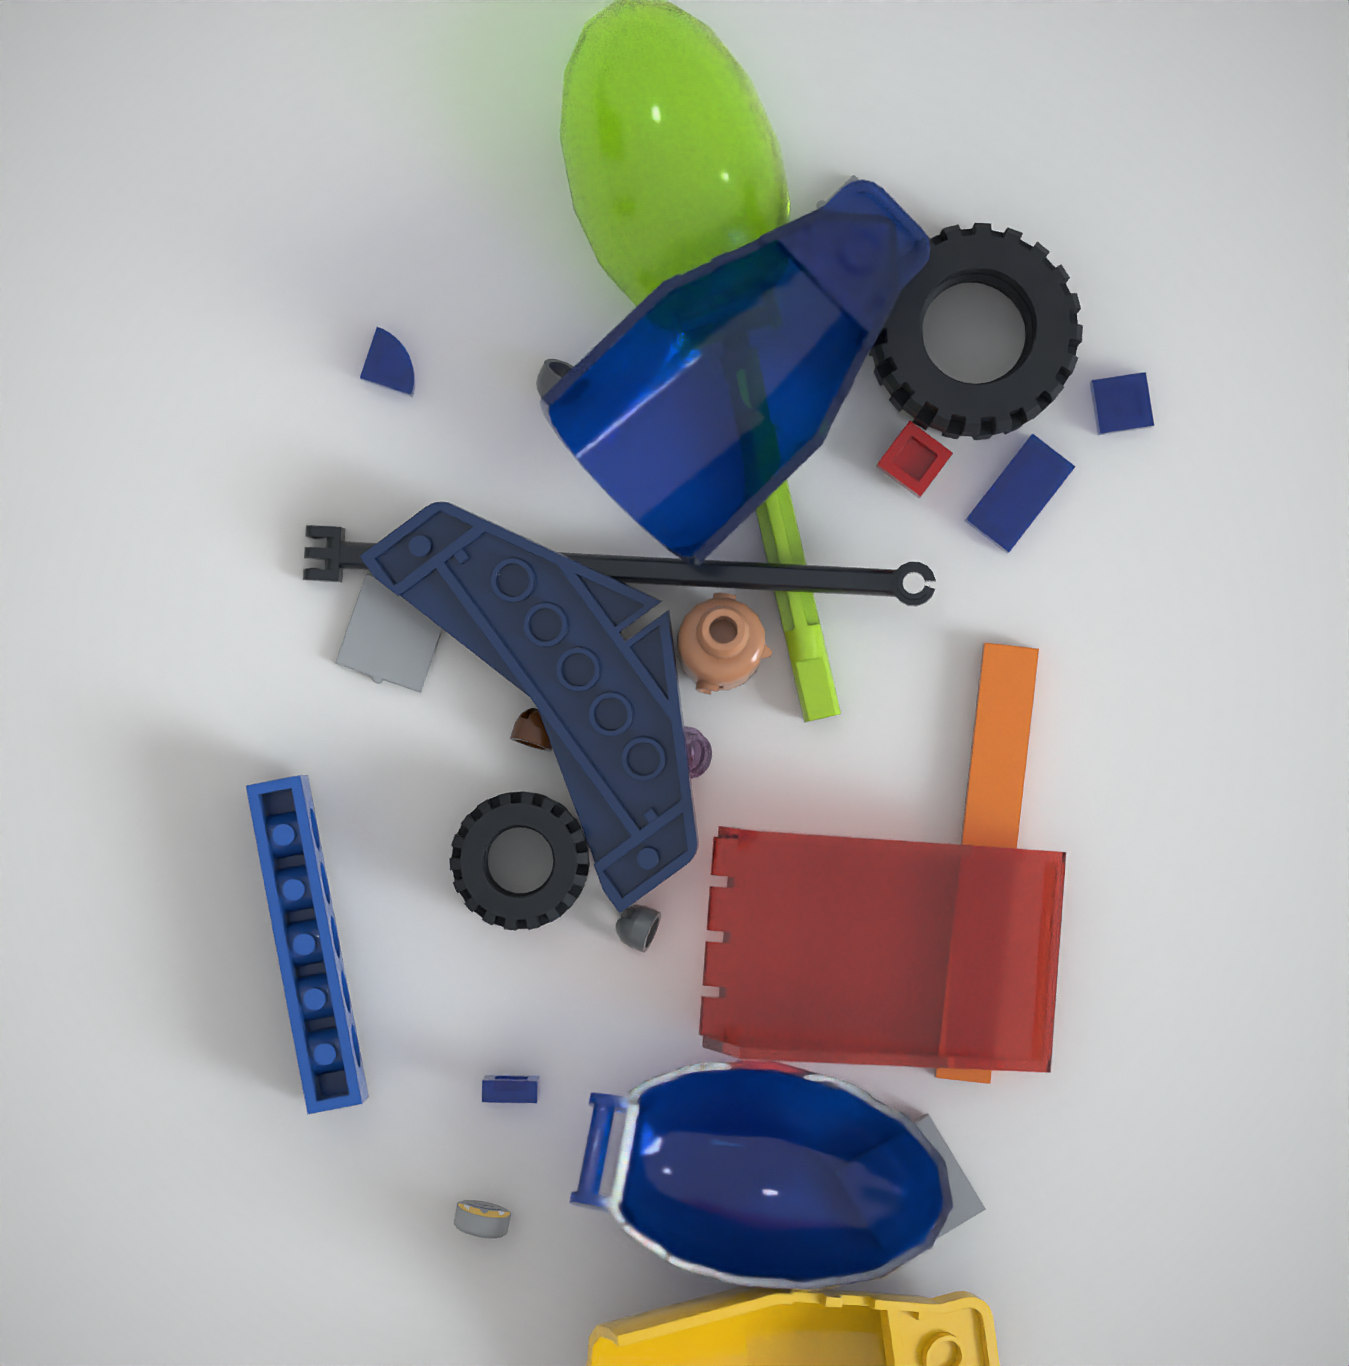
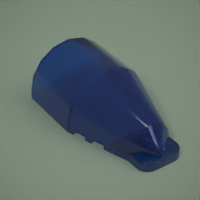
(736, 369)

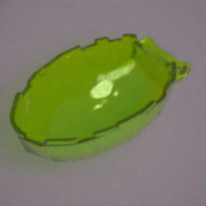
(665, 145)

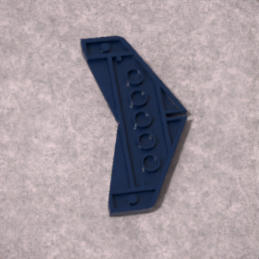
(560, 640)

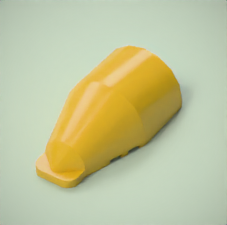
(802, 1330)

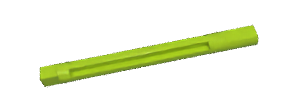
(798, 610)

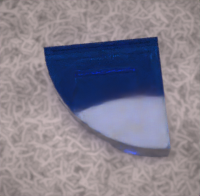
(389, 364)

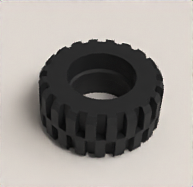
(1048, 349)

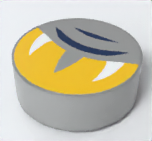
(482, 1219)

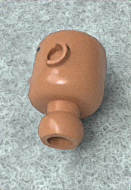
(721, 644)

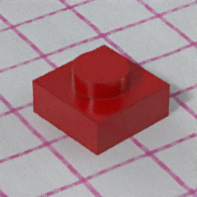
(914, 459)

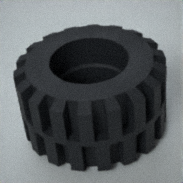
(472, 872)

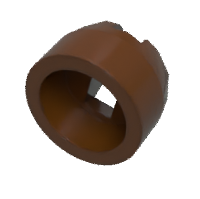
(531, 731)

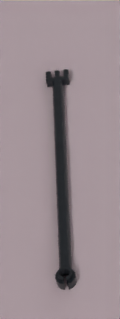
(674, 571)

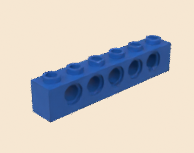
(307, 944)

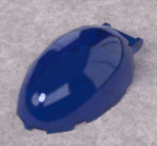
(767, 1176)

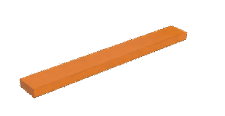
(997, 764)

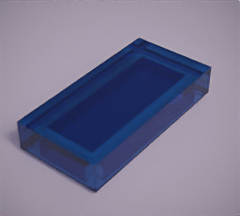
(1019, 493)

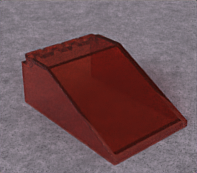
(882, 951)

